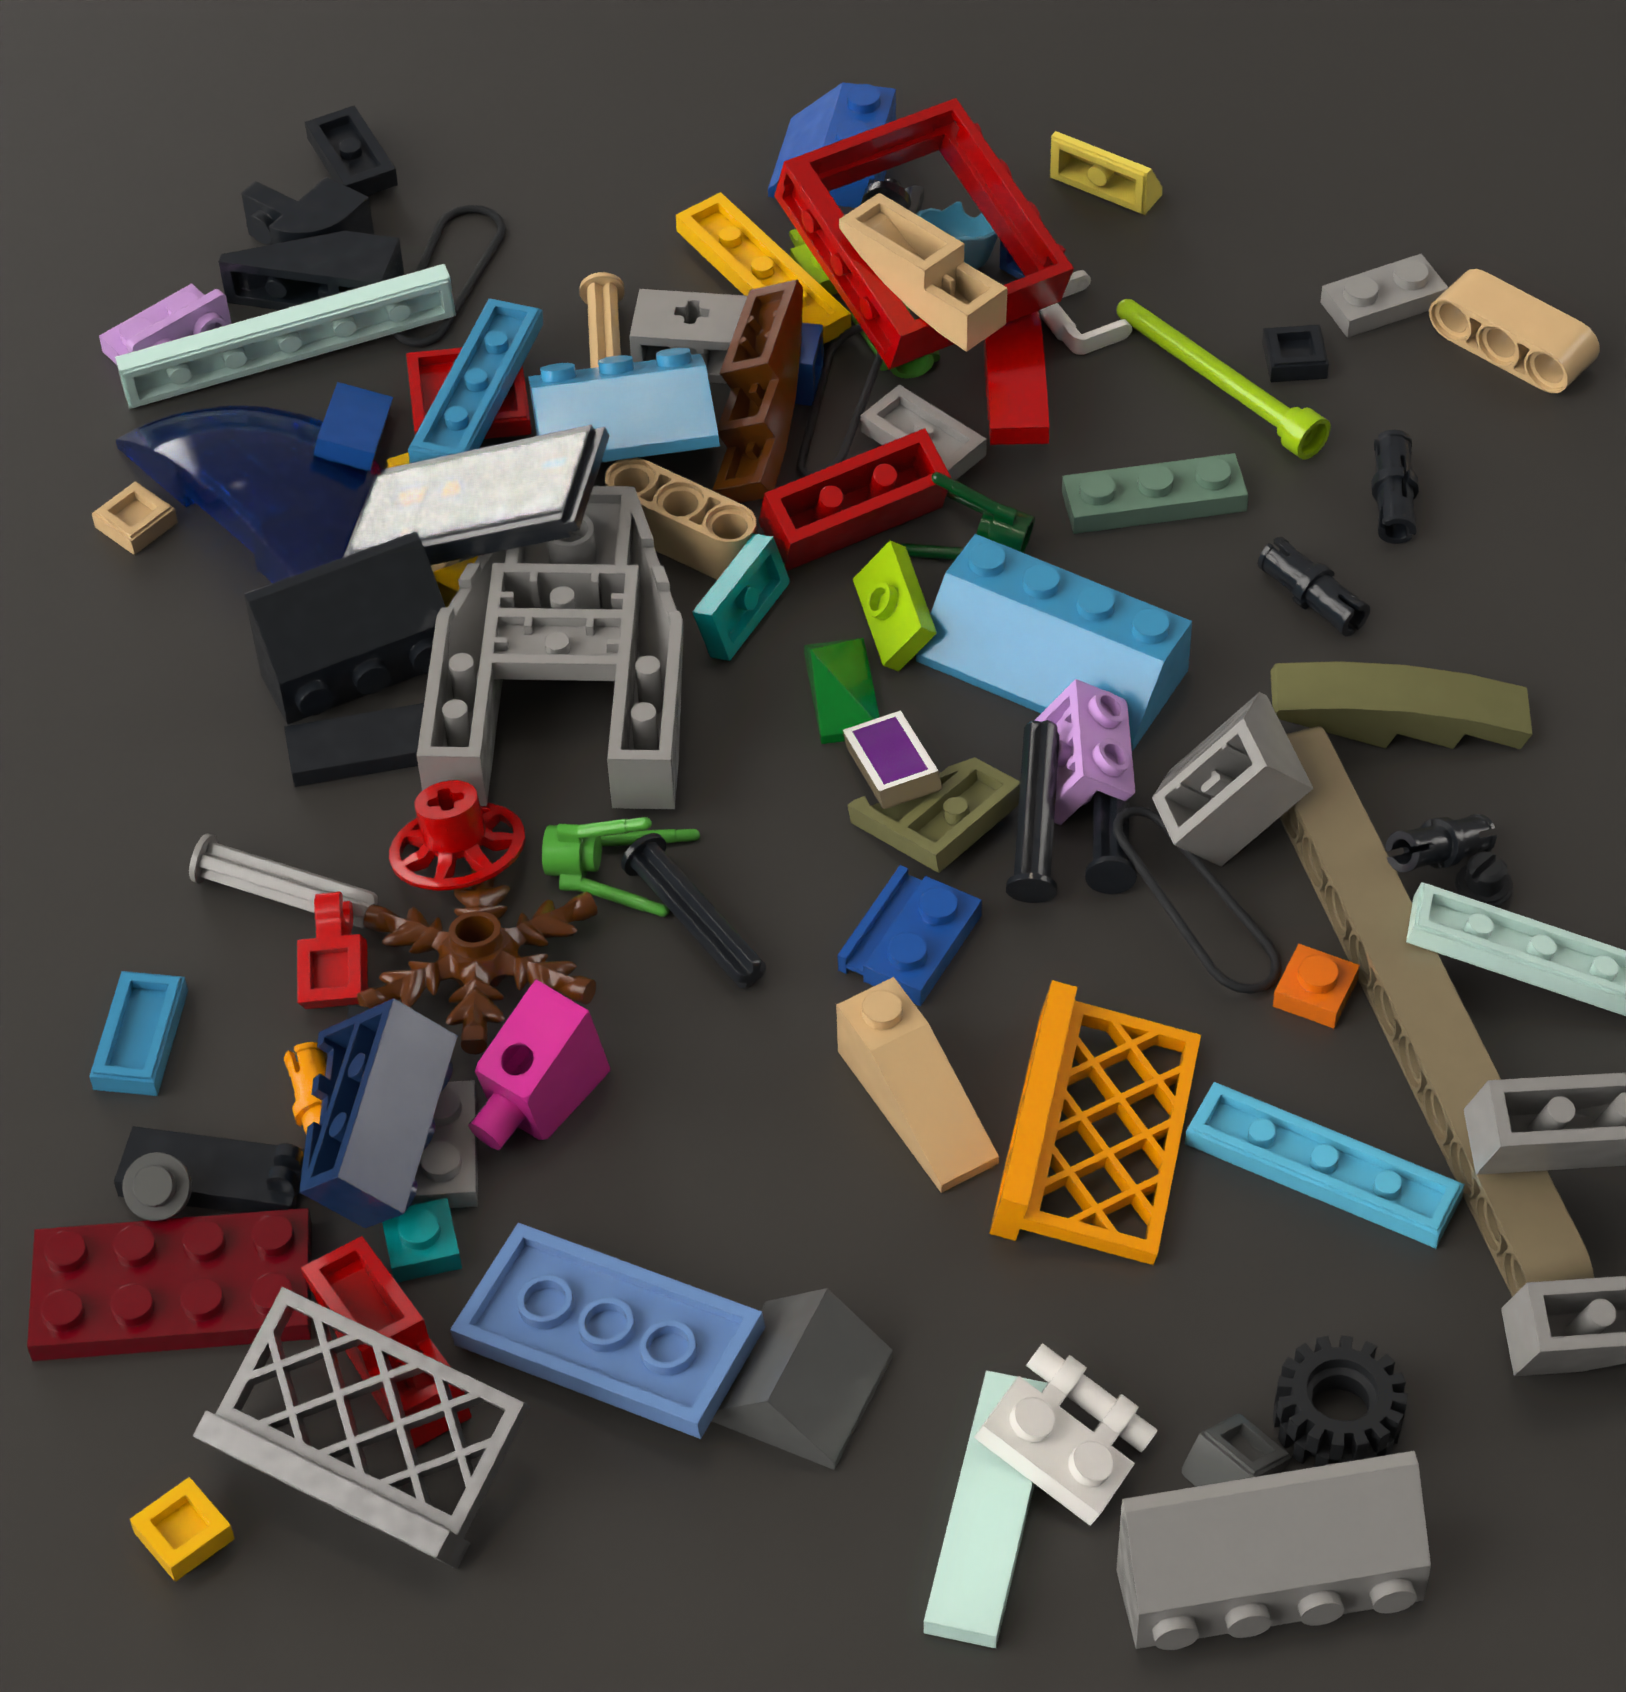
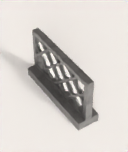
(337, 1483)

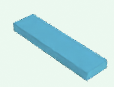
(1325, 1164)

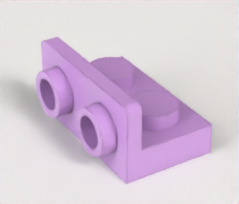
(170, 319)
(1092, 747)

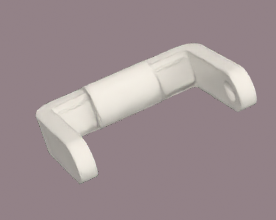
(1065, 328)

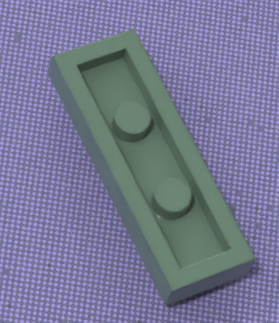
(1154, 493)

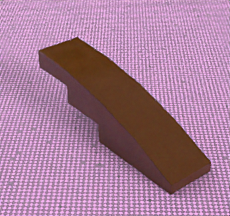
(763, 384)

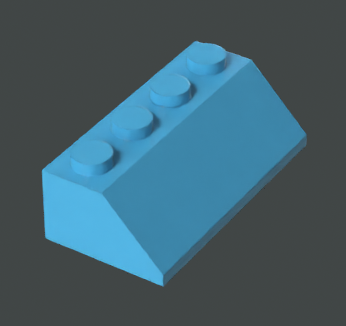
(1037, 628)

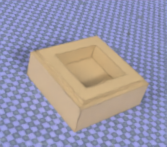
(134, 518)

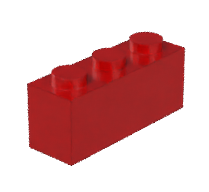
(854, 499)

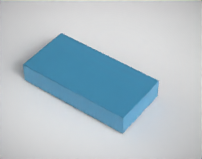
(139, 1033)

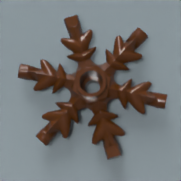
(478, 956)

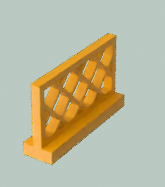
(1038, 1127)

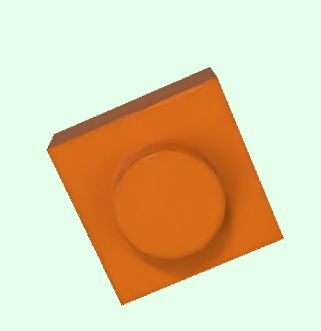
(1316, 985)

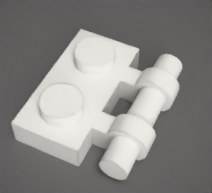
(1057, 1449)

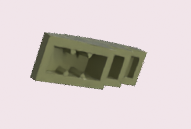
(1386, 700)

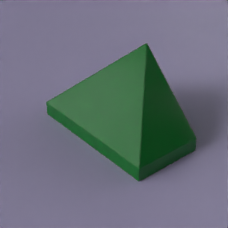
(840, 686)

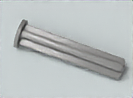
(270, 878)

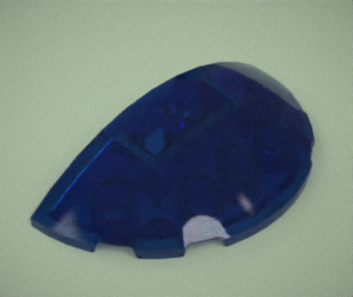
(257, 480)

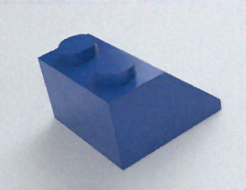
(834, 117)

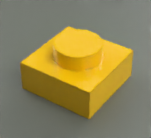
(182, 1529)

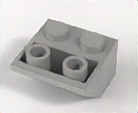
(1232, 784)

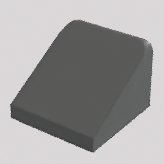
(1233, 1452)

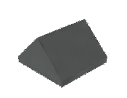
(807, 1377)

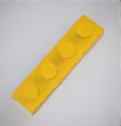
(754, 260)

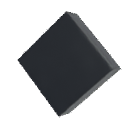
(1295, 353)

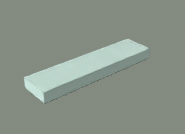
(1518, 947)
(980, 1535)

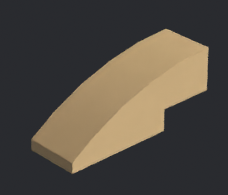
(926, 271)

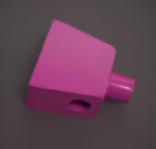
(538, 1067)

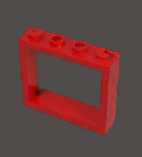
(988, 180)

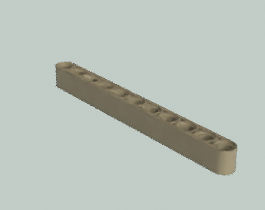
(1422, 1017)

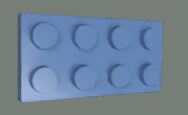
(609, 1329)

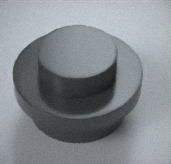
(157, 1186)

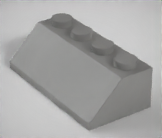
(1273, 1551)

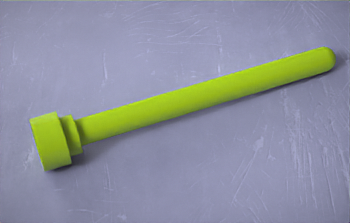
(1300, 429)

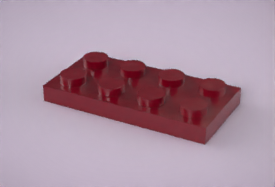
(165, 1283)

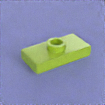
(894, 606)

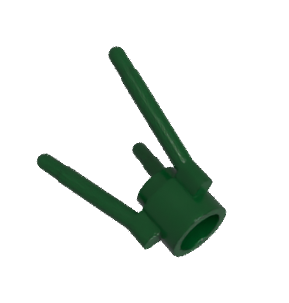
(997, 523)

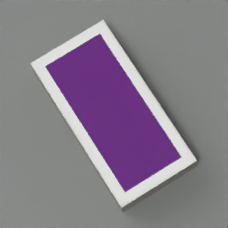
(892, 760)

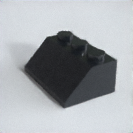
(346, 627)

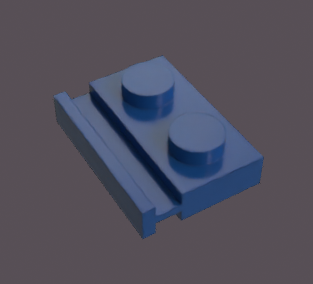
(910, 934)

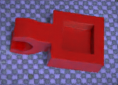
(333, 963)

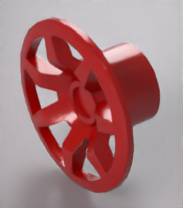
(451, 828)

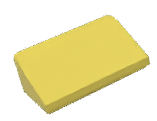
(1103, 174)

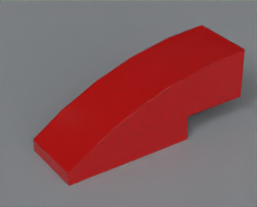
(362, 1289)

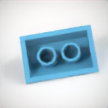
(642, 404)

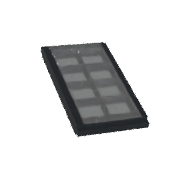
(485, 496)

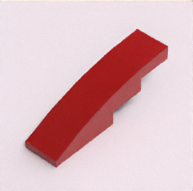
(1017, 383)

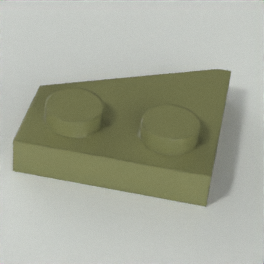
(944, 822)

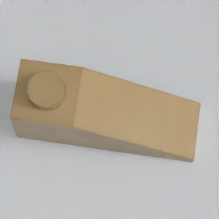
(913, 1083)

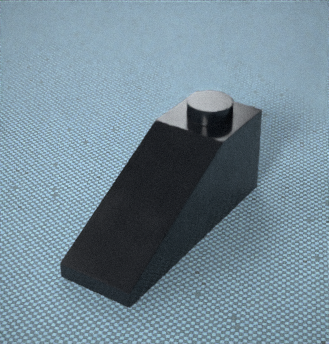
(308, 268)

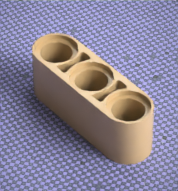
(1514, 331)
(686, 518)

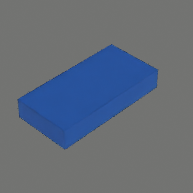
(353, 426)

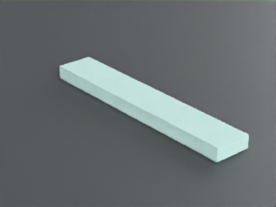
(286, 336)

